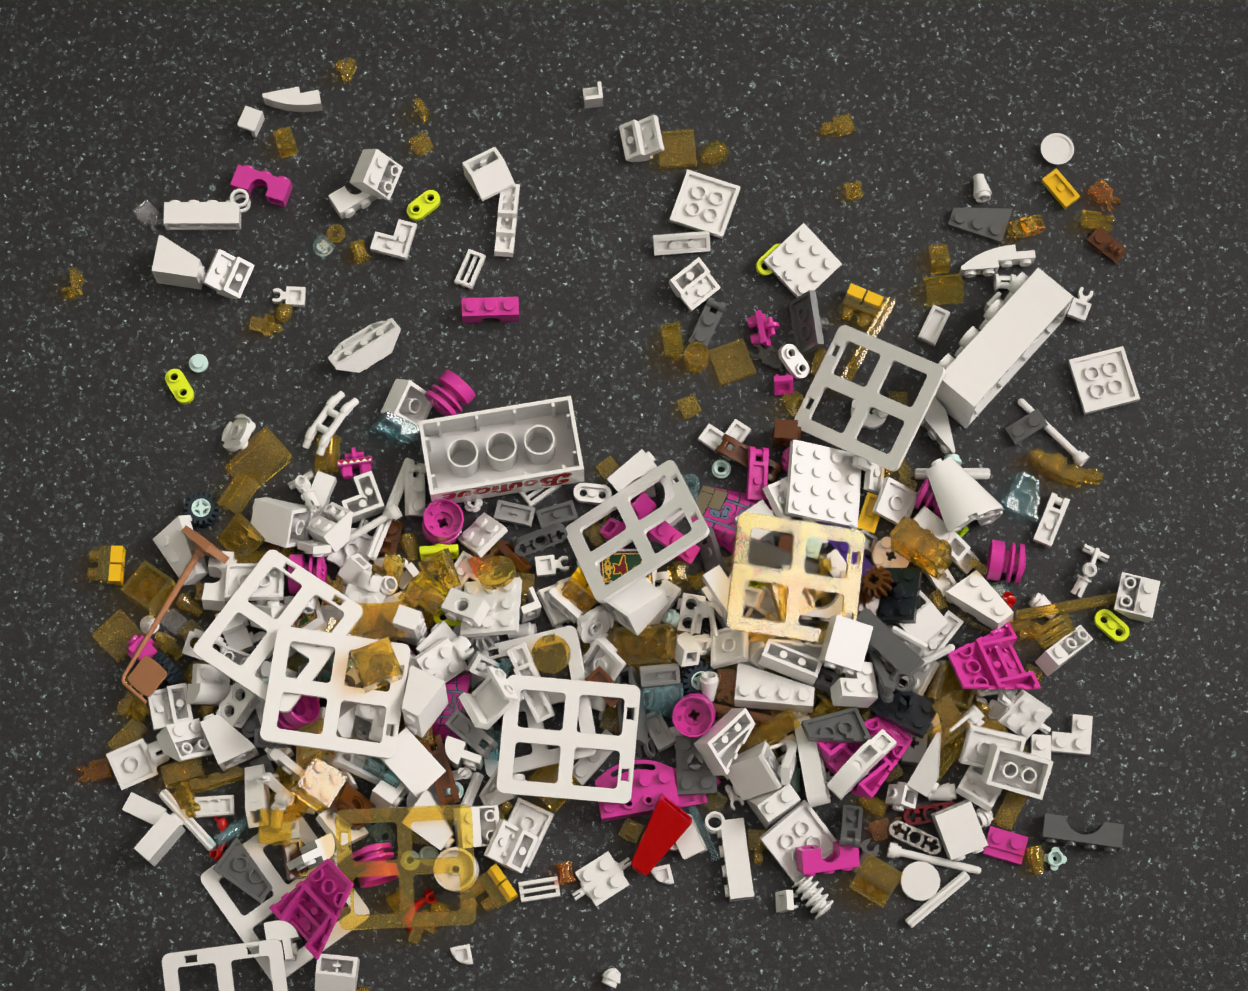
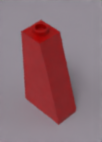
(660, 834)

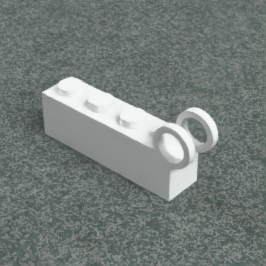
(206, 215)
(735, 855)

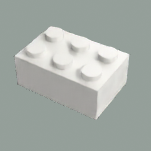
(1017, 771)

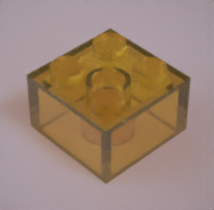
(148, 588)
(376, 665)
(945, 683)
(318, 783)

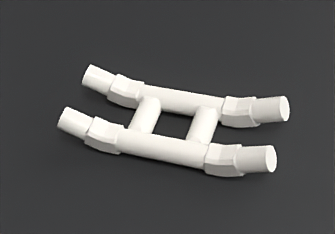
(328, 432)

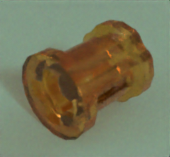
(565, 873)

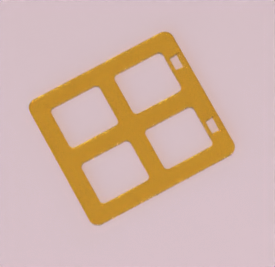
(794, 579)
(407, 866)

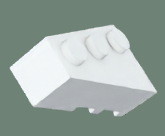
(179, 549)
(792, 659)
(724, 740)

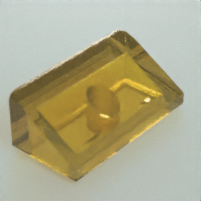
(328, 462)

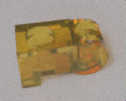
(1025, 227)

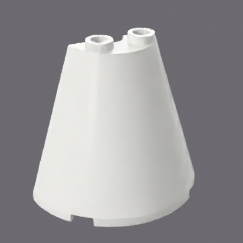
(961, 496)

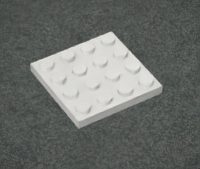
(822, 484)

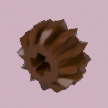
(880, 586)

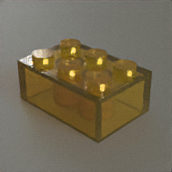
(921, 547)
(651, 647)

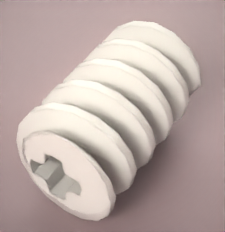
(813, 895)

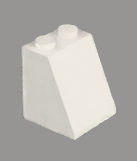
(176, 266)
(281, 521)
(637, 605)
(423, 701)
(226, 742)
(754, 772)
(774, 804)
(434, 831)

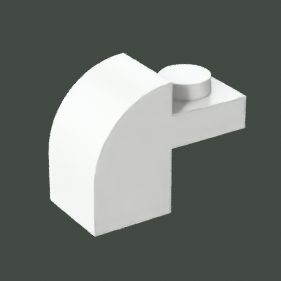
(690, 648)
(285, 934)

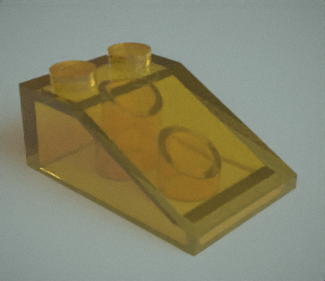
(261, 457)

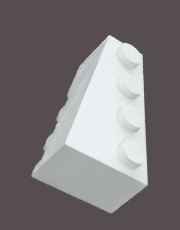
(770, 691)

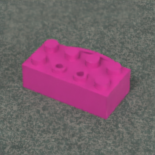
(646, 790)

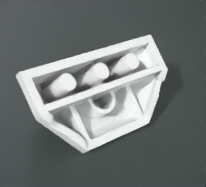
(366, 346)

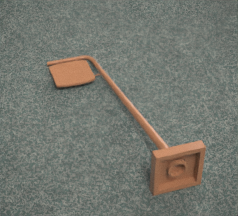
(148, 672)

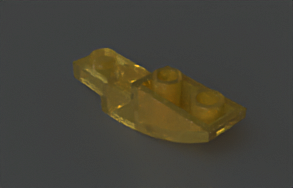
(1055, 467)
(772, 730)

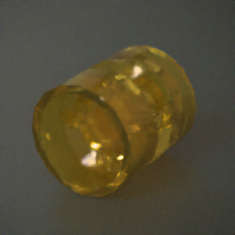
(696, 357)

